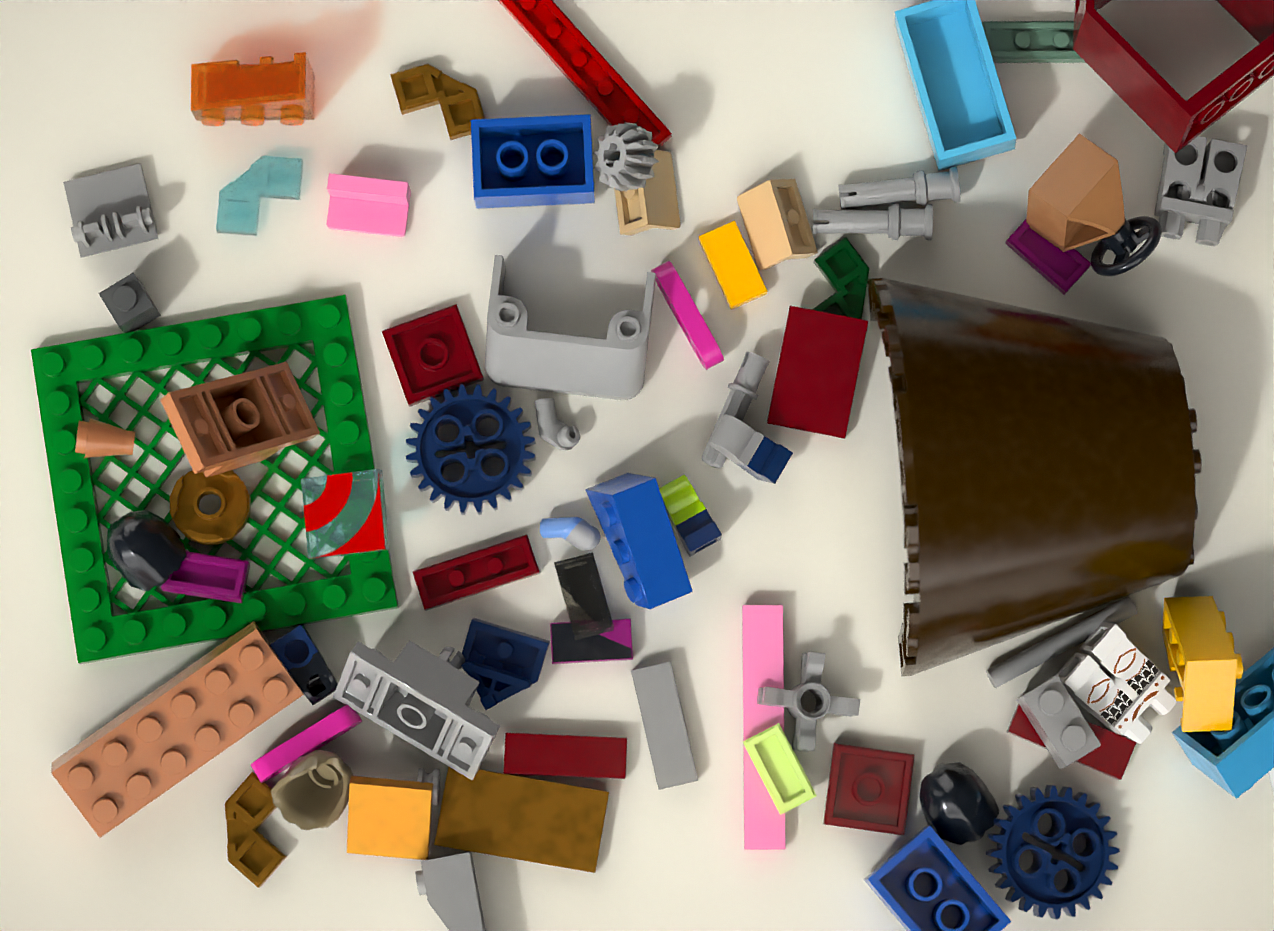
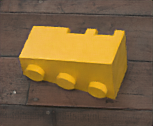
(1203, 661)

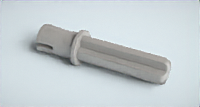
(738, 400)

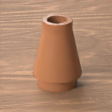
(102, 439)

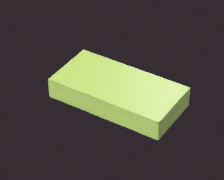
(779, 769)

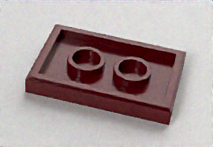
(817, 372)

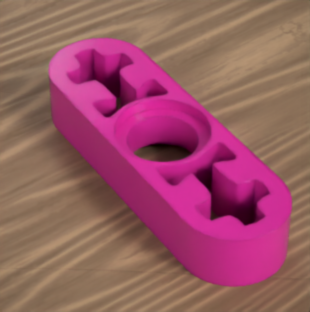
(687, 315)
(305, 742)

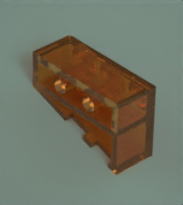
(253, 91)

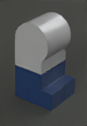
(750, 449)

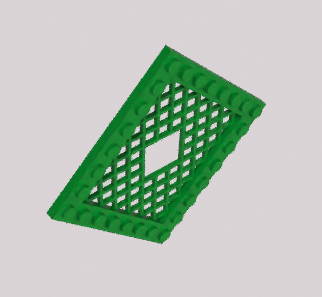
(57, 379)

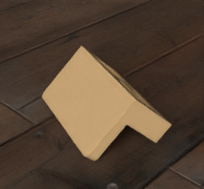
(650, 206)
(776, 223)

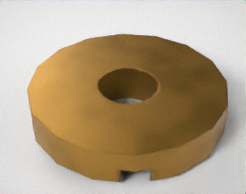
(216, 527)

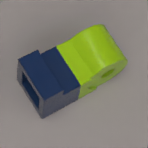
(689, 516)

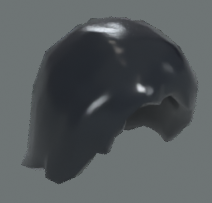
(144, 549)
(957, 803)

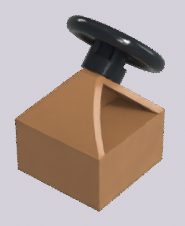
(1083, 202)

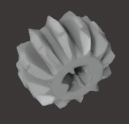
(625, 157)

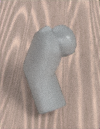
(552, 429)

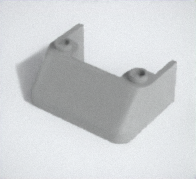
(565, 362)

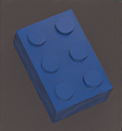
(532, 161)
(933, 889)

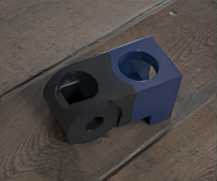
(305, 664)

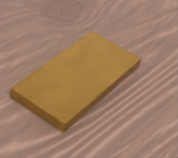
(522, 819)

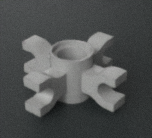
(805, 728)

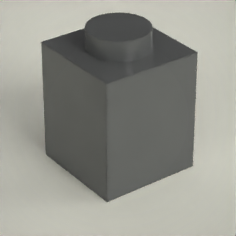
(129, 304)

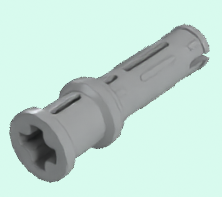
(919, 188)
(894, 221)

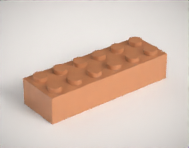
(175, 729)

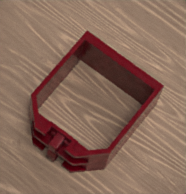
(1151, 95)

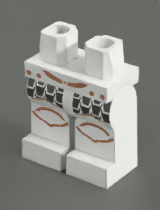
(1128, 691)

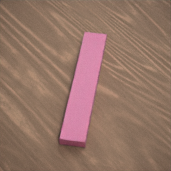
(761, 668)

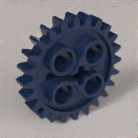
(475, 485)
(1068, 819)

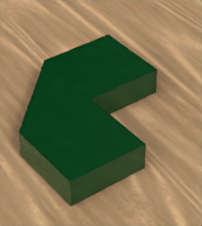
(847, 276)

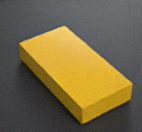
(732, 265)

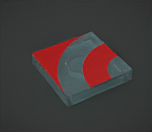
(345, 514)

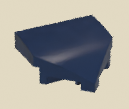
(502, 660)

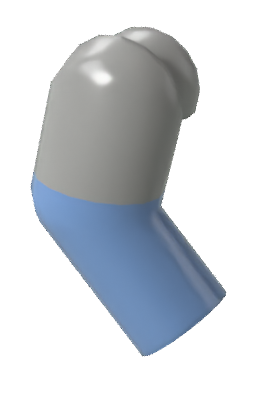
(573, 530)

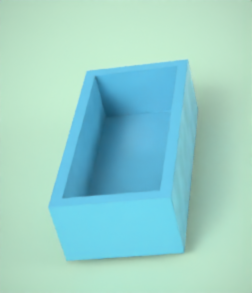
(955, 81)

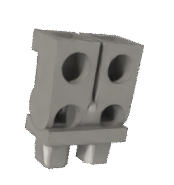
(1197, 200)

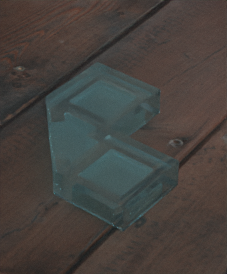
(266, 179)

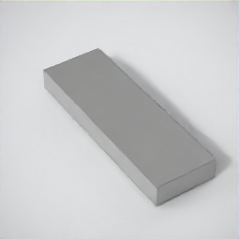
(664, 725)

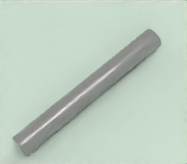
(1059, 642)

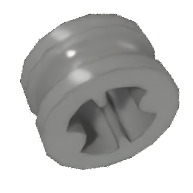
(434, 778)

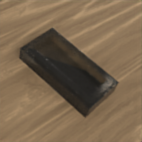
(583, 596)

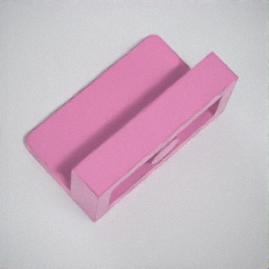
(368, 205)

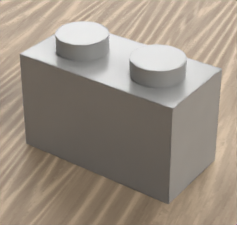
(1058, 722)

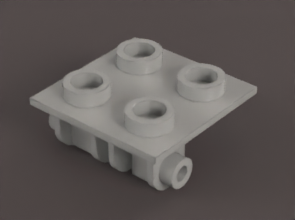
(110, 210)

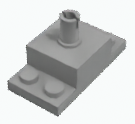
(421, 702)

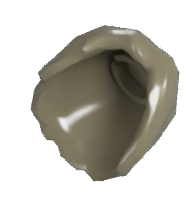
(313, 790)

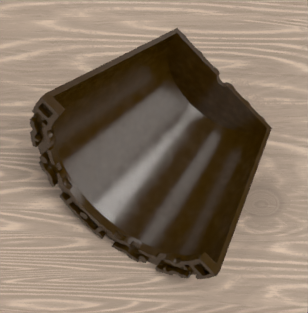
(1033, 466)

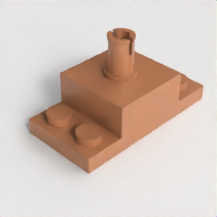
(239, 418)

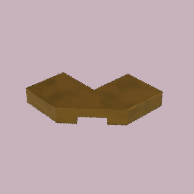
(428, 87)
(246, 846)

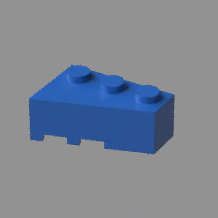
(641, 538)

